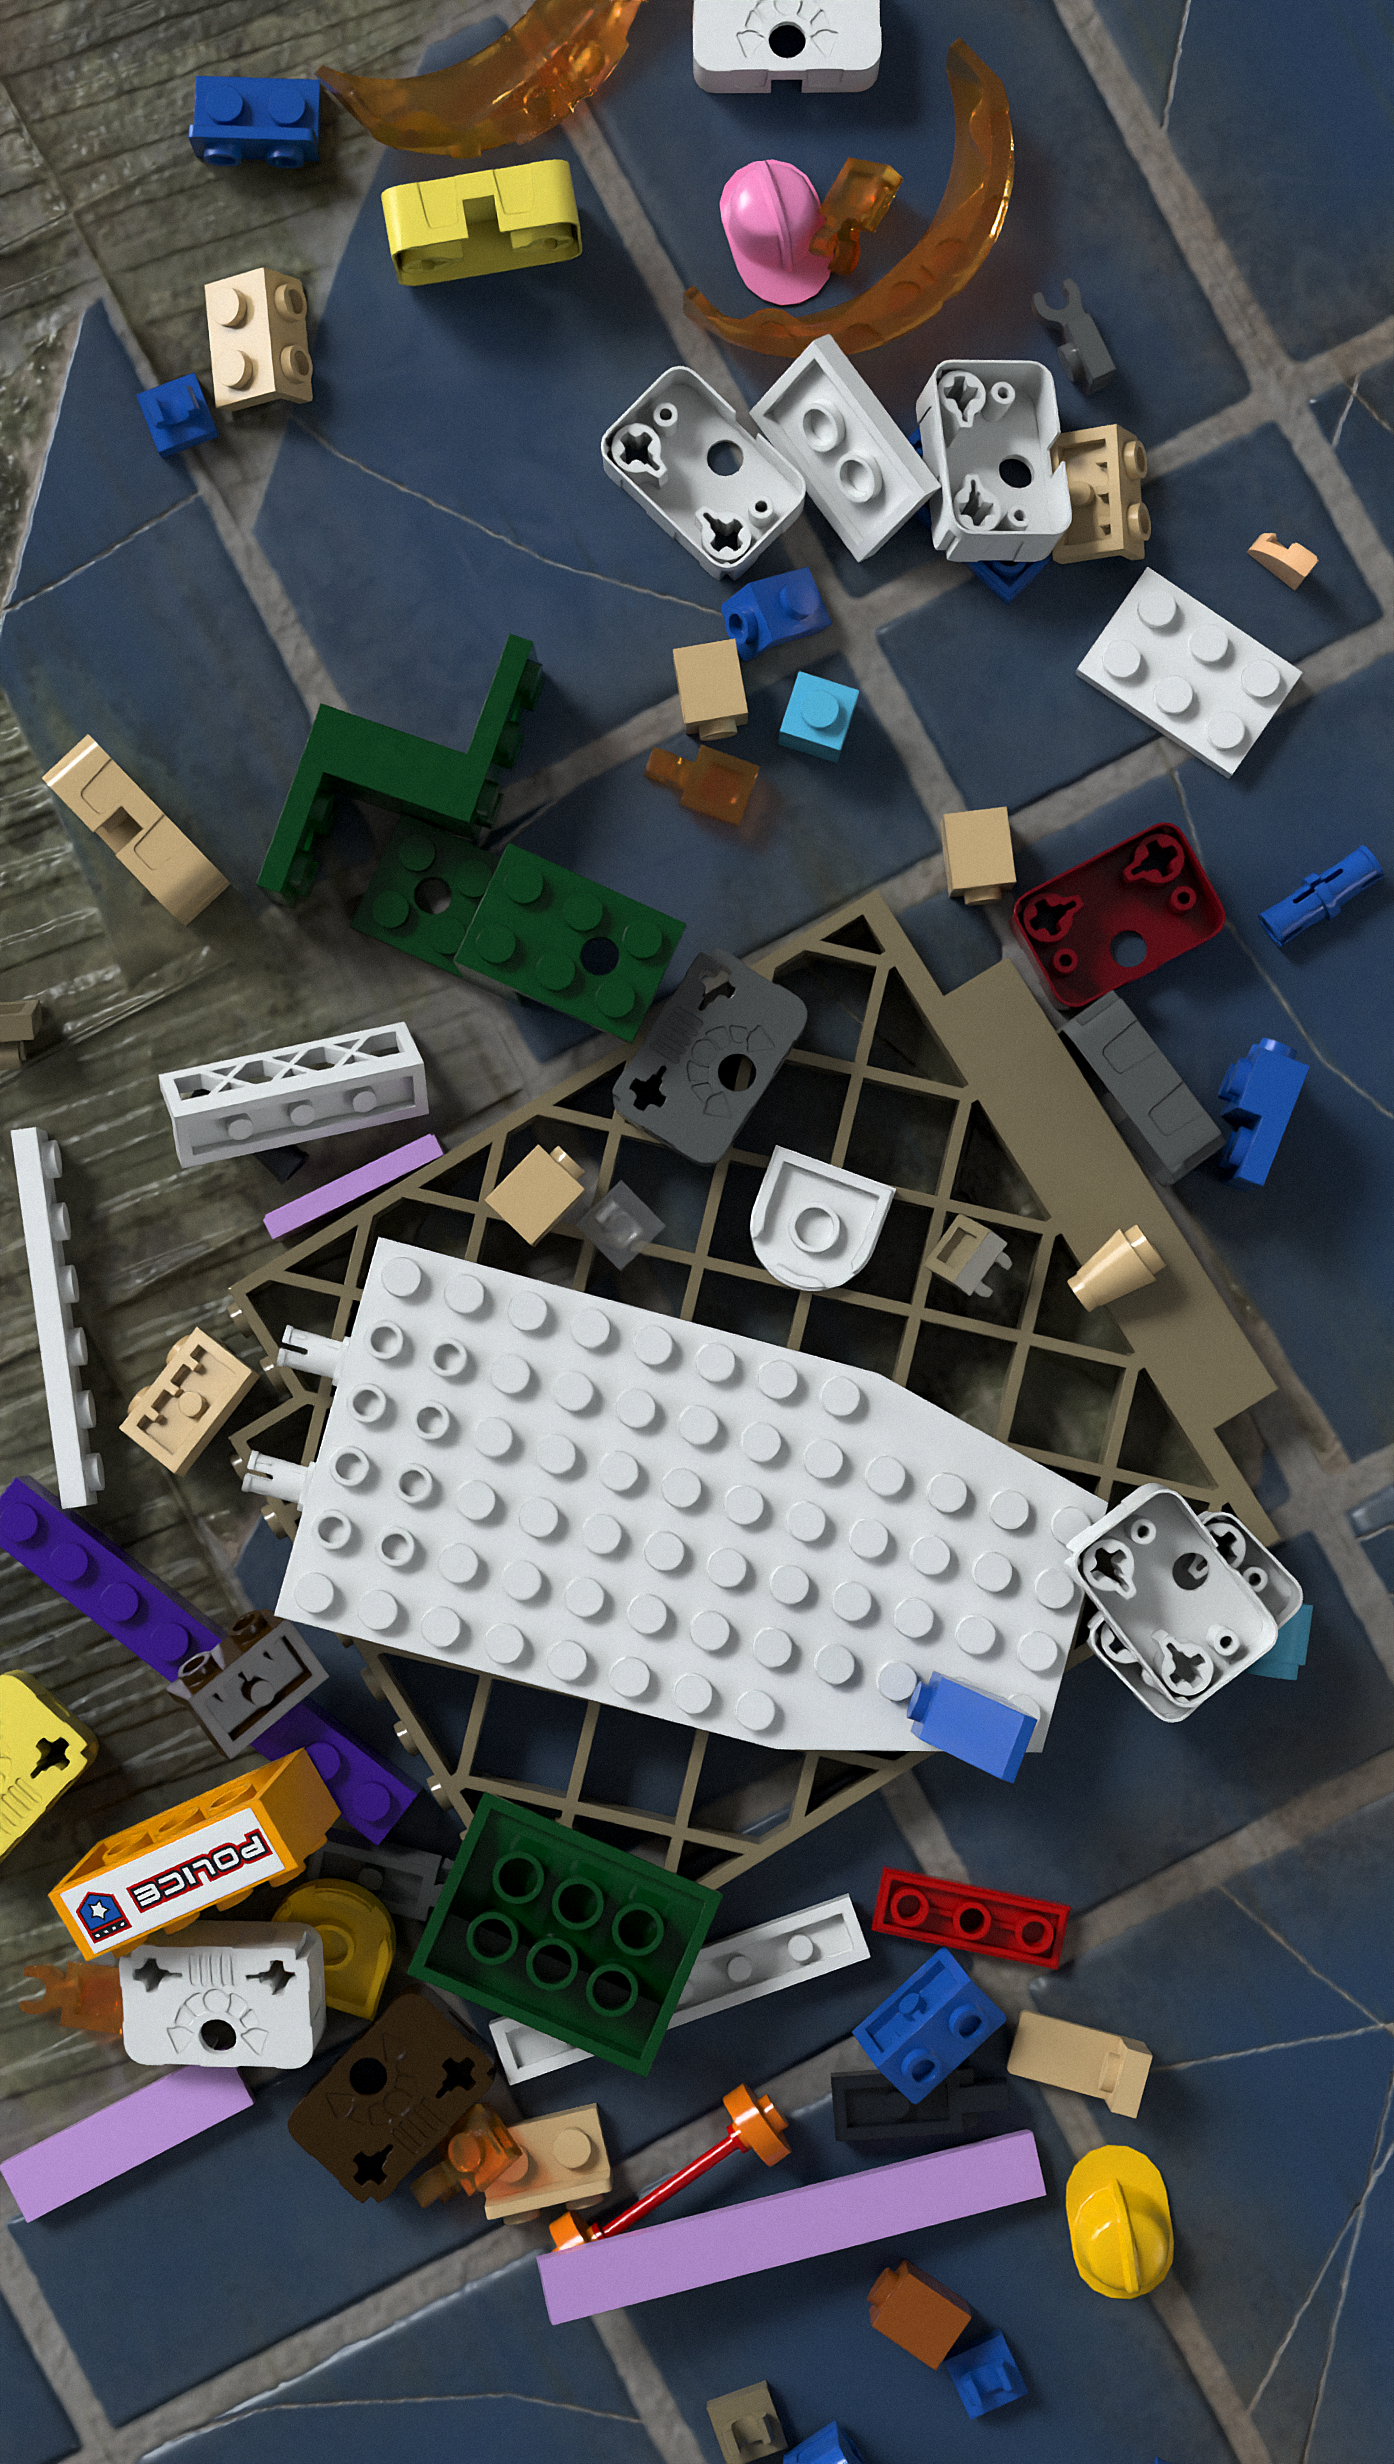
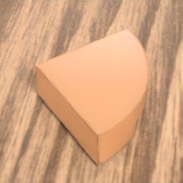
(1289, 564)

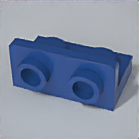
(256, 120)
(929, 2026)

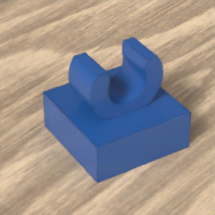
(177, 415)
(985, 2373)

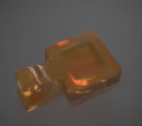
(853, 205)
(713, 784)
(474, 2154)

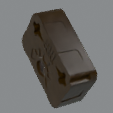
(411, 2111)

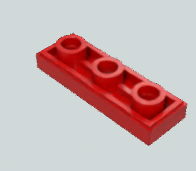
(931, 1907)

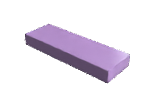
(352, 1188)

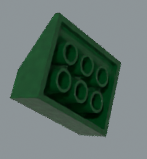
(565, 1934)

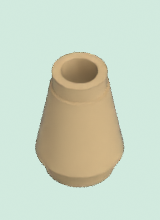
(1117, 1268)

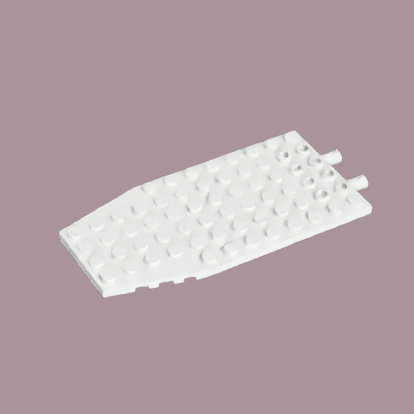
(666, 1515)

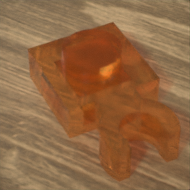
(87, 1995)

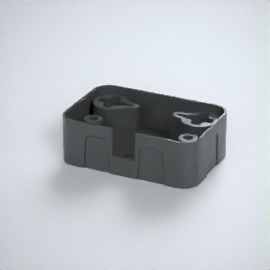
(690, 1044)
(1164, 1117)

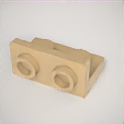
(1104, 494)
(188, 1400)
(560, 2163)

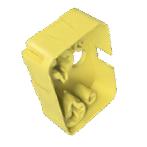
(482, 222)
(26, 1721)

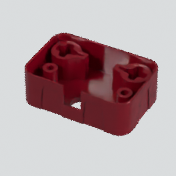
(1107, 899)

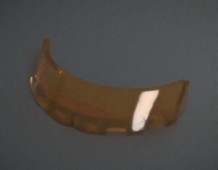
(501, 93)
(941, 260)

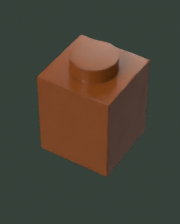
(917, 2312)

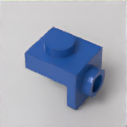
(774, 612)

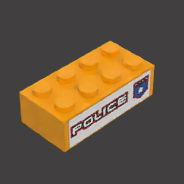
(196, 1857)

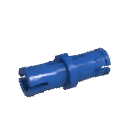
(1321, 896)

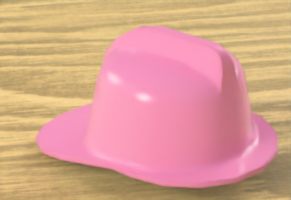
(769, 224)

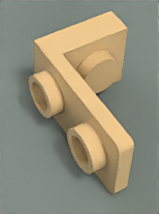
(1081, 2060)

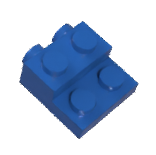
(1261, 1098)

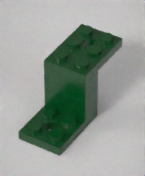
(400, 774)
(519, 927)

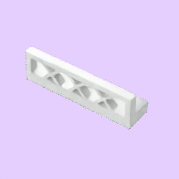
(298, 1101)

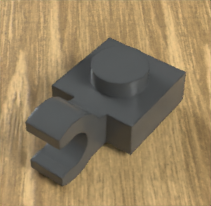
(1082, 348)

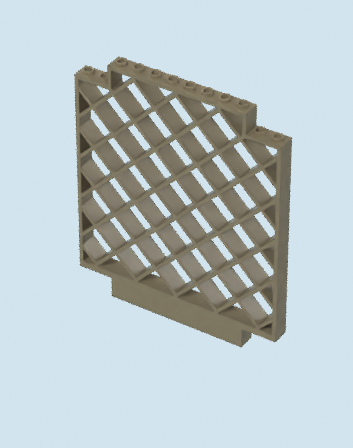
(1071, 1168)

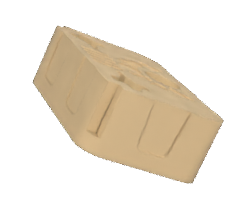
(136, 830)

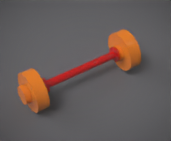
(755, 2125)

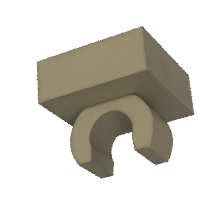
(17, 1023)
(967, 1255)
(747, 2424)

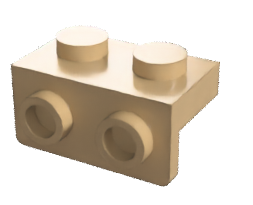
(258, 339)

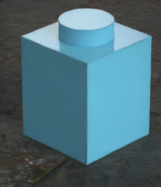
(818, 717)

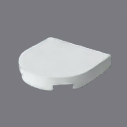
(816, 1221)

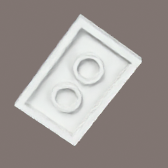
(845, 448)
(1188, 672)

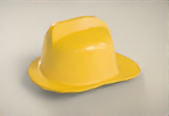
(1119, 2222)

